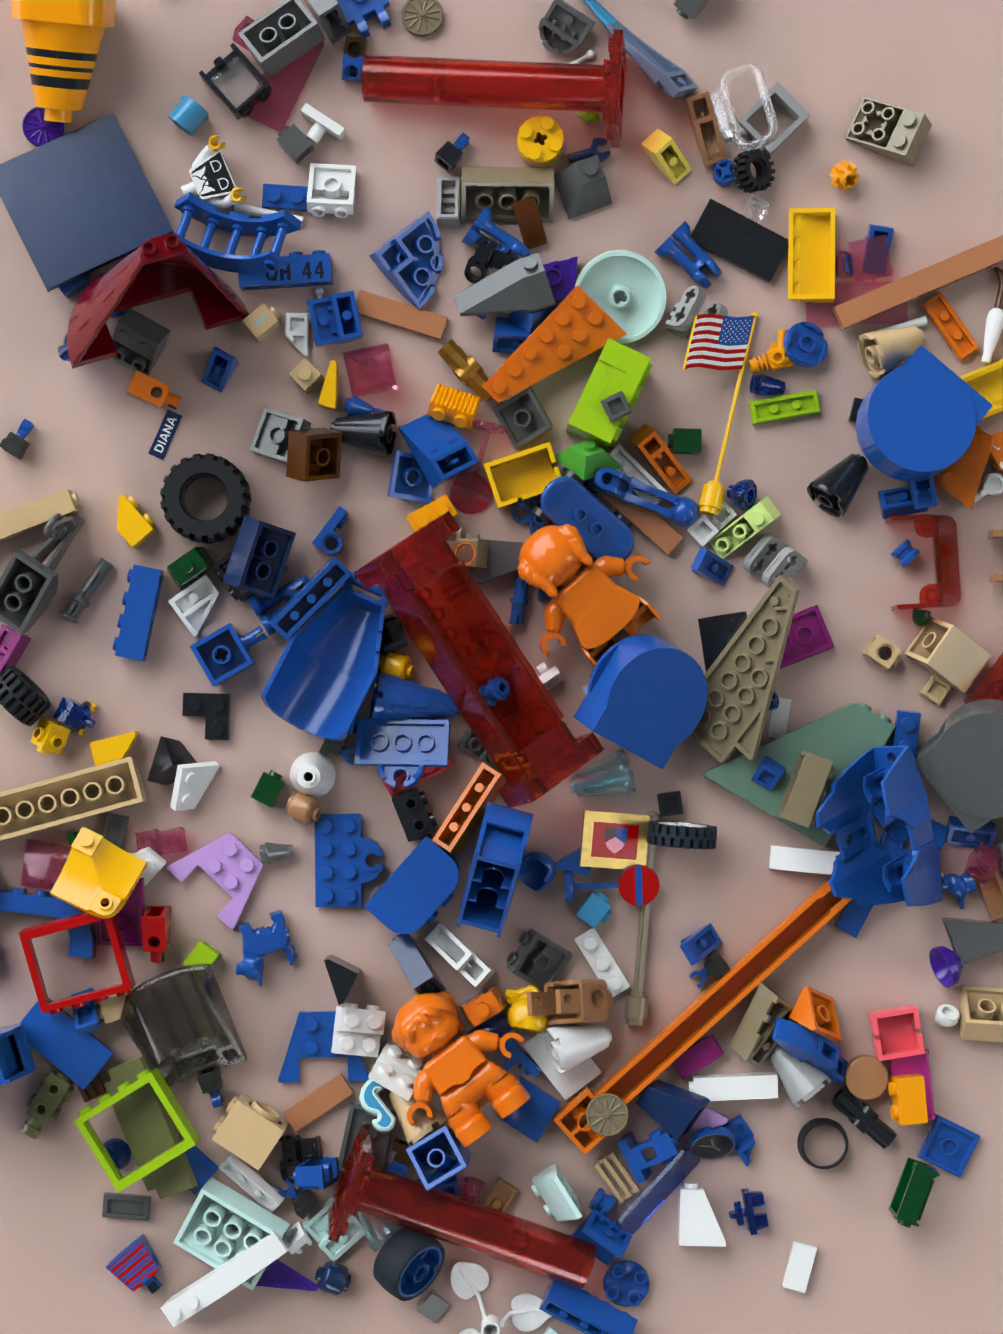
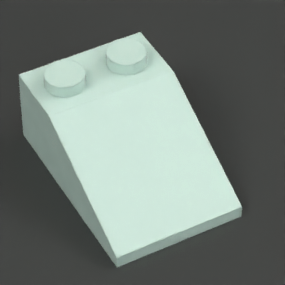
(557, 1194)

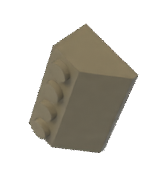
(501, 187)

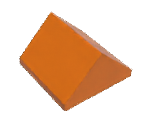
(817, 1013)

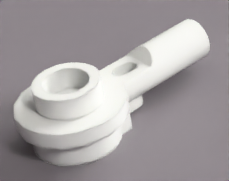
(991, 485)

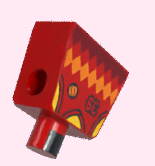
(156, 923)

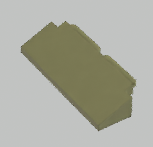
(149, 1130)

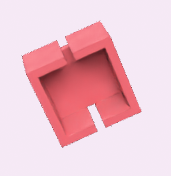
(895, 1033)

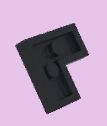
(215, 708)

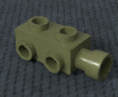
(49, 1100)

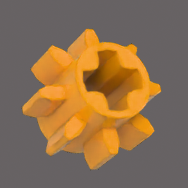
(844, 175)

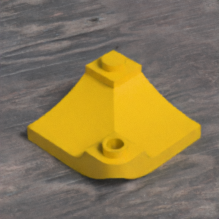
(97, 875)

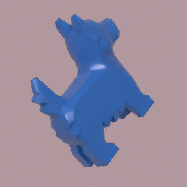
(262, 942)

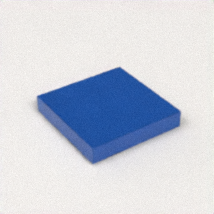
(948, 1146)

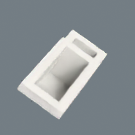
(802, 859)
(459, 956)

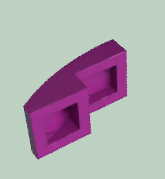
(698, 1056)

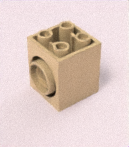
(249, 1130)

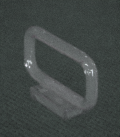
(726, 112)

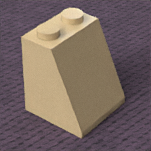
(948, 654)

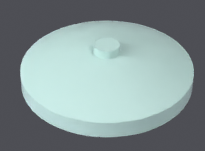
(627, 290)

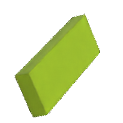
(784, 407)

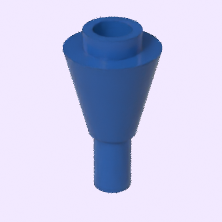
(357, 406)

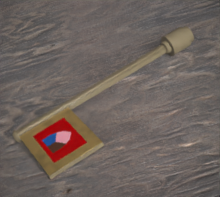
(618, 843)

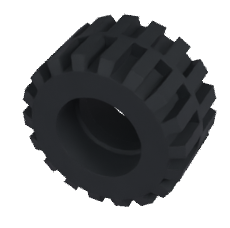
(22, 696)

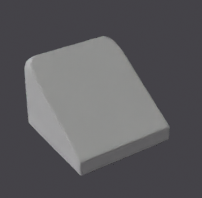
(433, 1306)

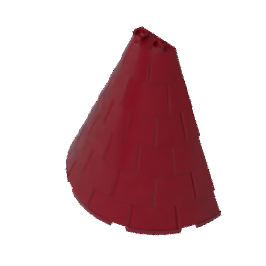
(150, 273)

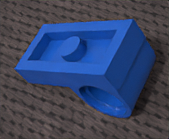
(337, 520)

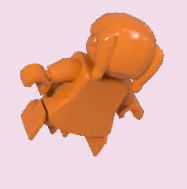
(585, 592)
(457, 1067)

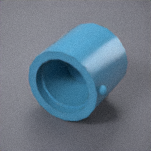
(188, 115)

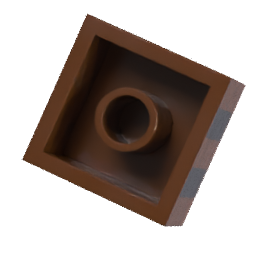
(314, 454)

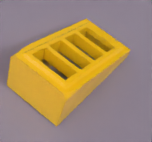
(329, 392)

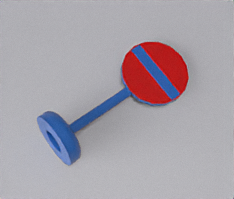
(636, 885)

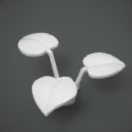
(471, 1278)

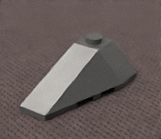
(513, 287)

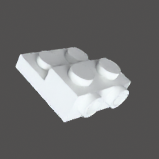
(331, 190)
(358, 1030)
(396, 1071)

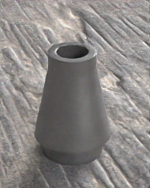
(274, 852)

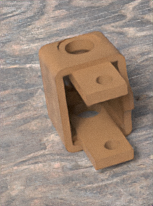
(586, 1002)

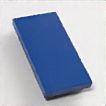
(57, 1040)

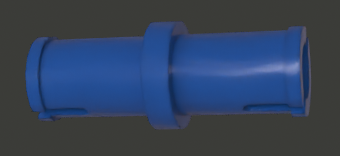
(519, 601)

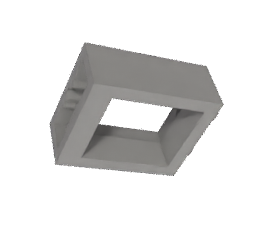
(789, 104)

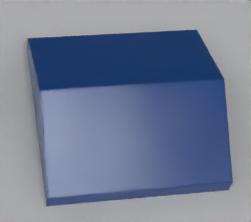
(408, 480)

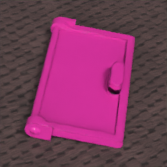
(920, 1065)

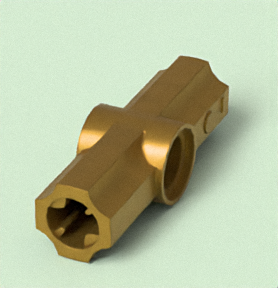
(465, 368)

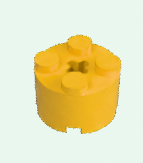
(540, 128)

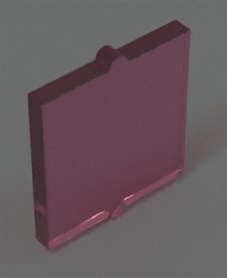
(870, 258)

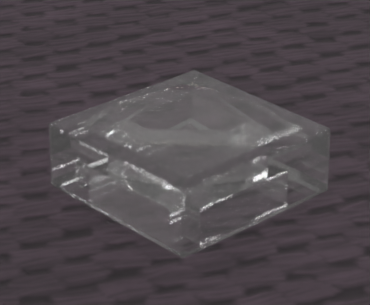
(756, 208)

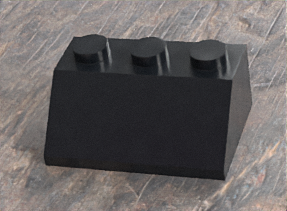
(717, 633)

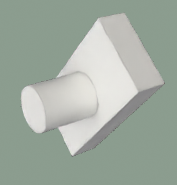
(321, 125)

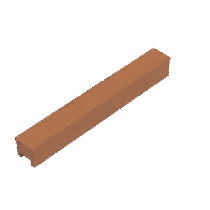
(919, 283)

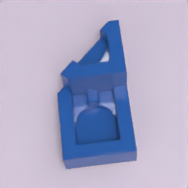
(743, 1137)

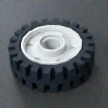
(682, 835)

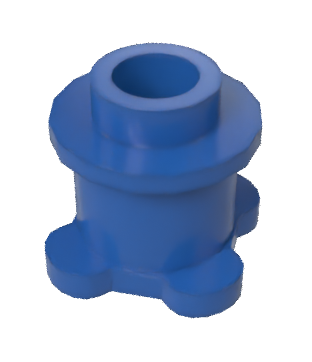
(495, 690)

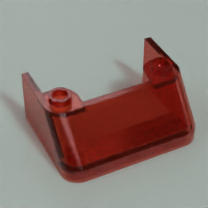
(947, 588)

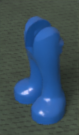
(485, 224)
(693, 269)
(261, 605)

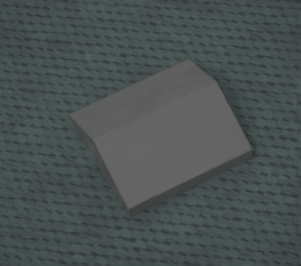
(523, 418)

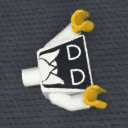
(212, 177)

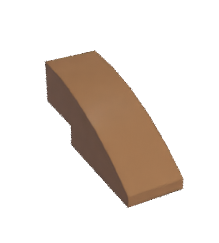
(705, 127)

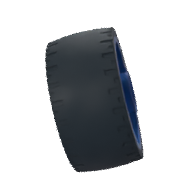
(408, 1263)

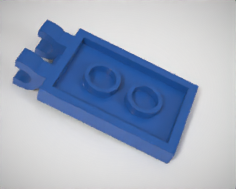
(362, 10)

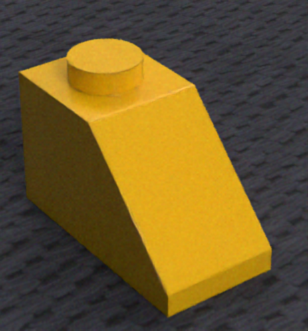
(113, 747)

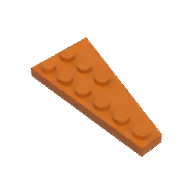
(562, 338)

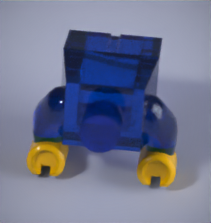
(75, 714)

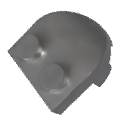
(564, 28)

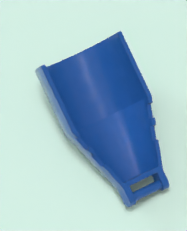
(330, 664)

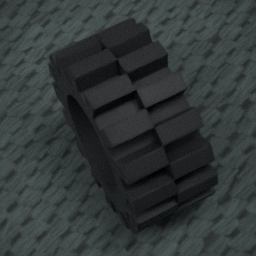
(762, 167)

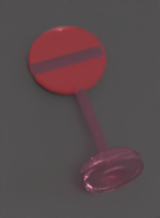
(471, 491)

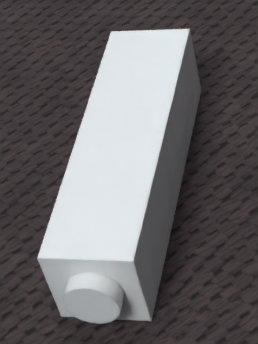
(735, 1086)

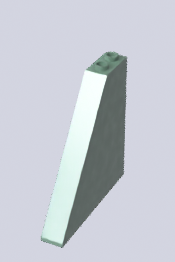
(836, 736)

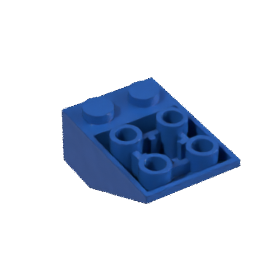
(438, 449)

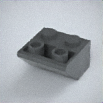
(139, 341)

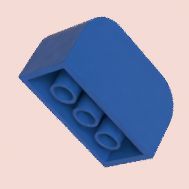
(416, 888)

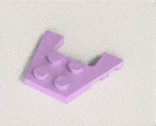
(230, 866)

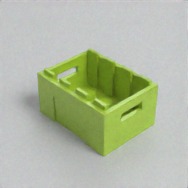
(615, 371)

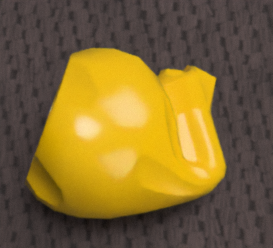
(518, 1013)

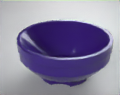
(946, 965)

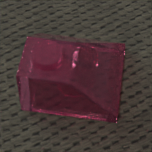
(370, 370)

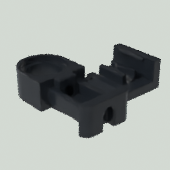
(486, 258)
(296, 1149)

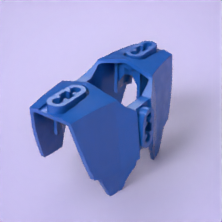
(864, 866)

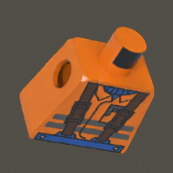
(483, 1005)

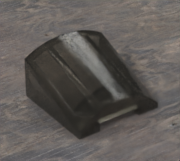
(182, 1023)

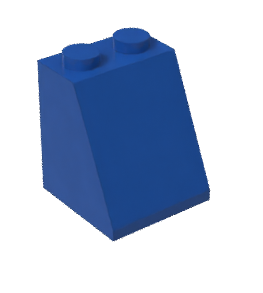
(439, 1157)

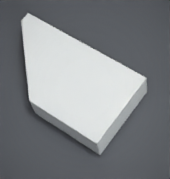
(298, 331)

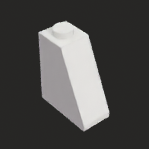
(696, 1219)

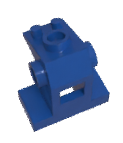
(663, 1145)

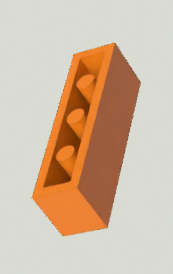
(469, 809)

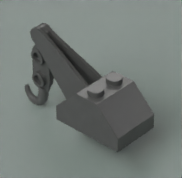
(30, 585)

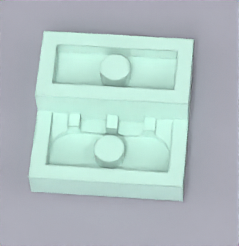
(317, 1227)

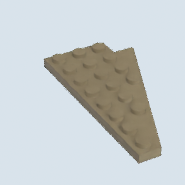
(745, 676)

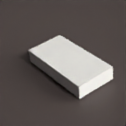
(799, 1266)

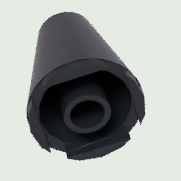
(368, 431)
(839, 485)

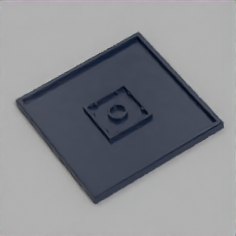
(81, 202)

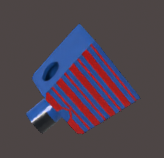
(137, 1266)

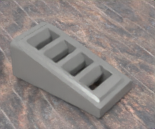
(448, 216)

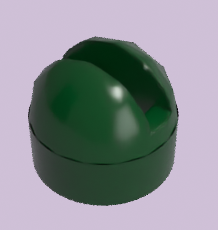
(921, 617)

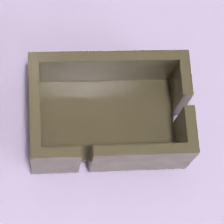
(806, 789)

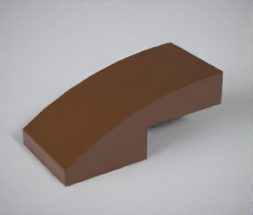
(529, 222)

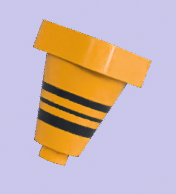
(62, 49)

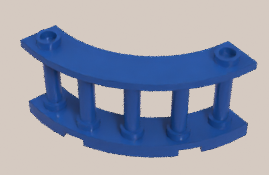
(239, 224)

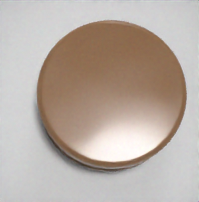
(866, 1077)

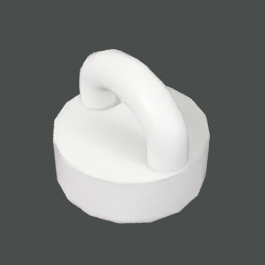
(947, 1016)

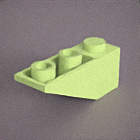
(744, 527)

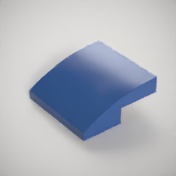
(535, 1113)

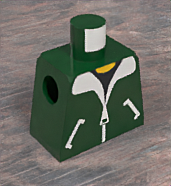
(190, 567)

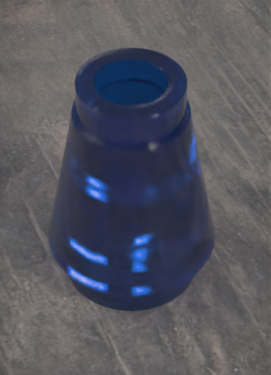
(764, 385)

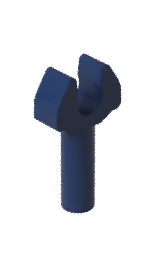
(592, 151)

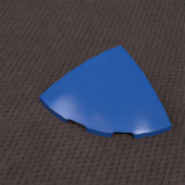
(412, 260)

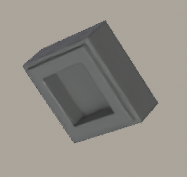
(616, 406)

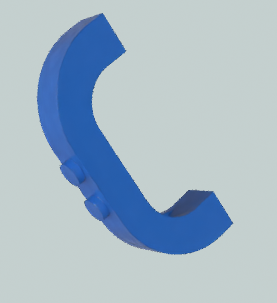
(82, 938)

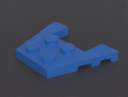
(313, 1039)

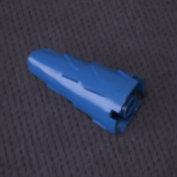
(408, 700)

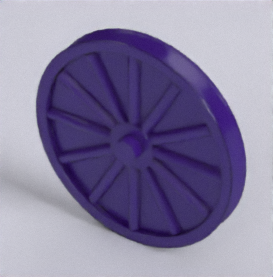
(39, 130)

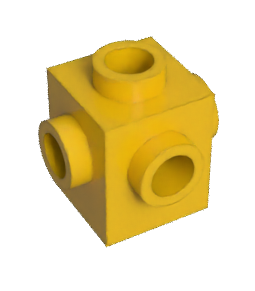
(50, 736)

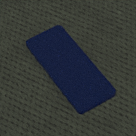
(658, 1191)

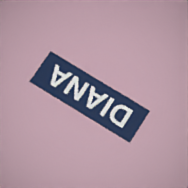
(165, 434)

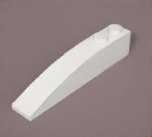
(223, 1279)

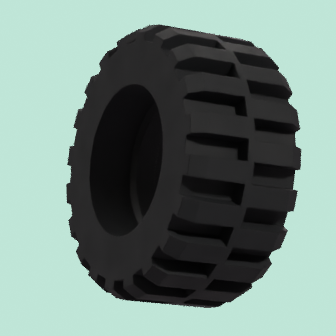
(174, 498)

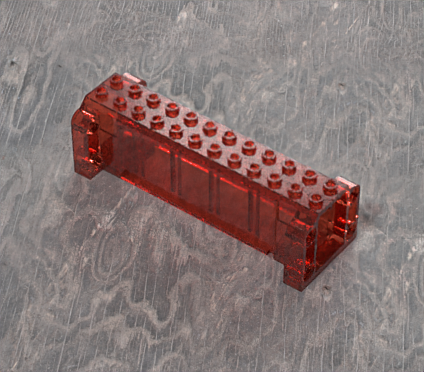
(467, 648)

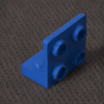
(605, 1234)

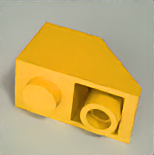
(131, 523)

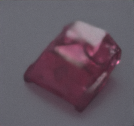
(43, 863)

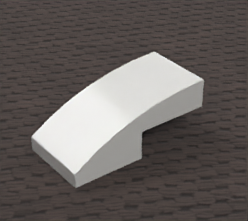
(709, 526)

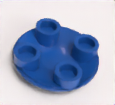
(626, 1283)

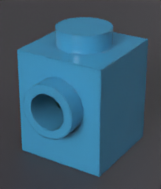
(594, 909)

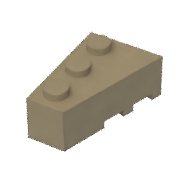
(755, 1032)

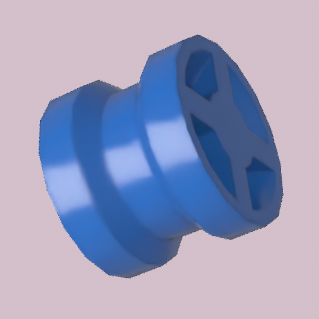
(725, 168)
(905, 553)
(602, 1202)

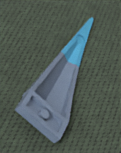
(656, 67)

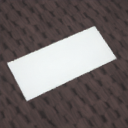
(779, 718)

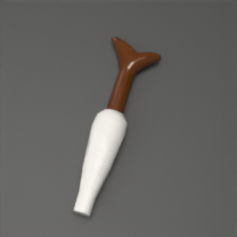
(994, 321)

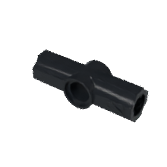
(863, 1118)

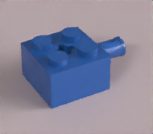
(238, 654)

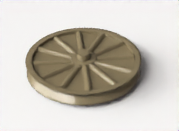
(422, 16)
(607, 1114)

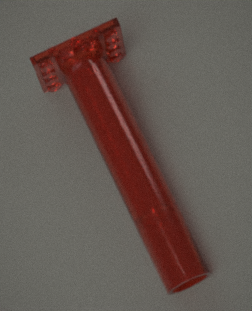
(504, 84)
(454, 1219)

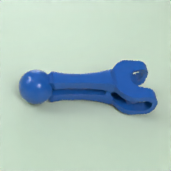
(619, 485)

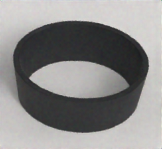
(808, 1127)

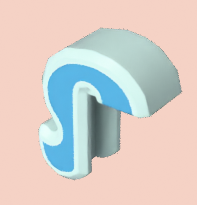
(373, 1105)

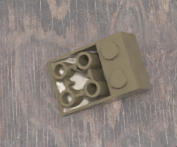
(889, 130)

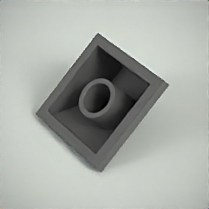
(583, 187)

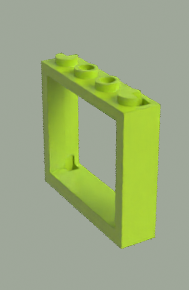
(173, 1108)

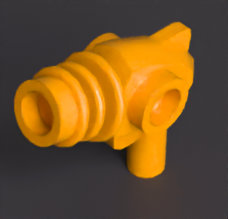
(775, 357)

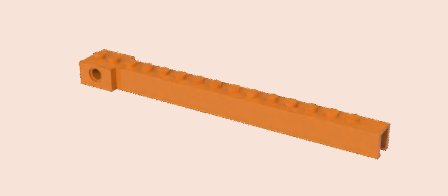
(702, 1012)

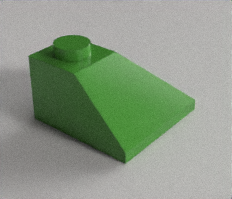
(586, 459)

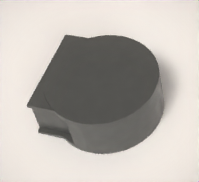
(967, 762)

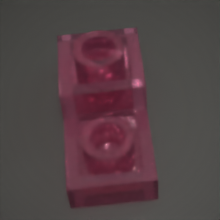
(163, 841)

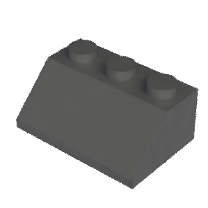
(281, 36)

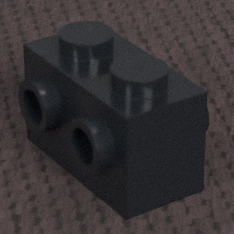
(410, 815)

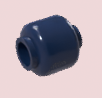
(333, 1278)

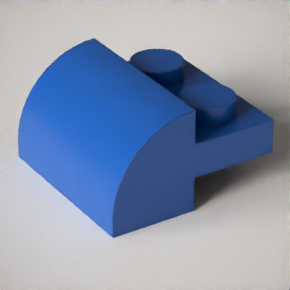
(334, 319)

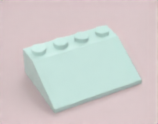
(225, 1225)

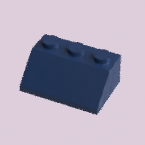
(259, 557)

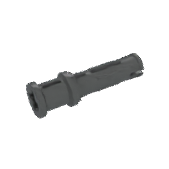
(103, 566)

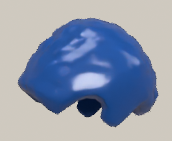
(537, 870)

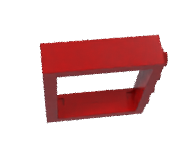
(128, 982)

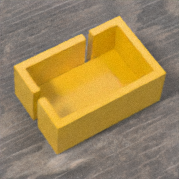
(521, 475)

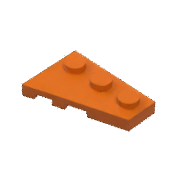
(965, 475)

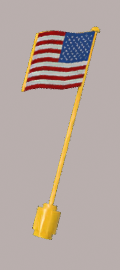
(720, 345)

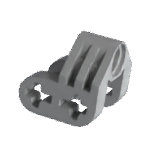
(684, 313)
(773, 561)

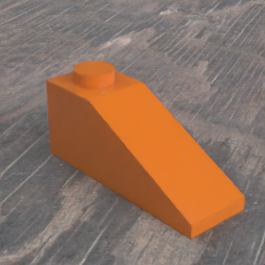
(659, 458)

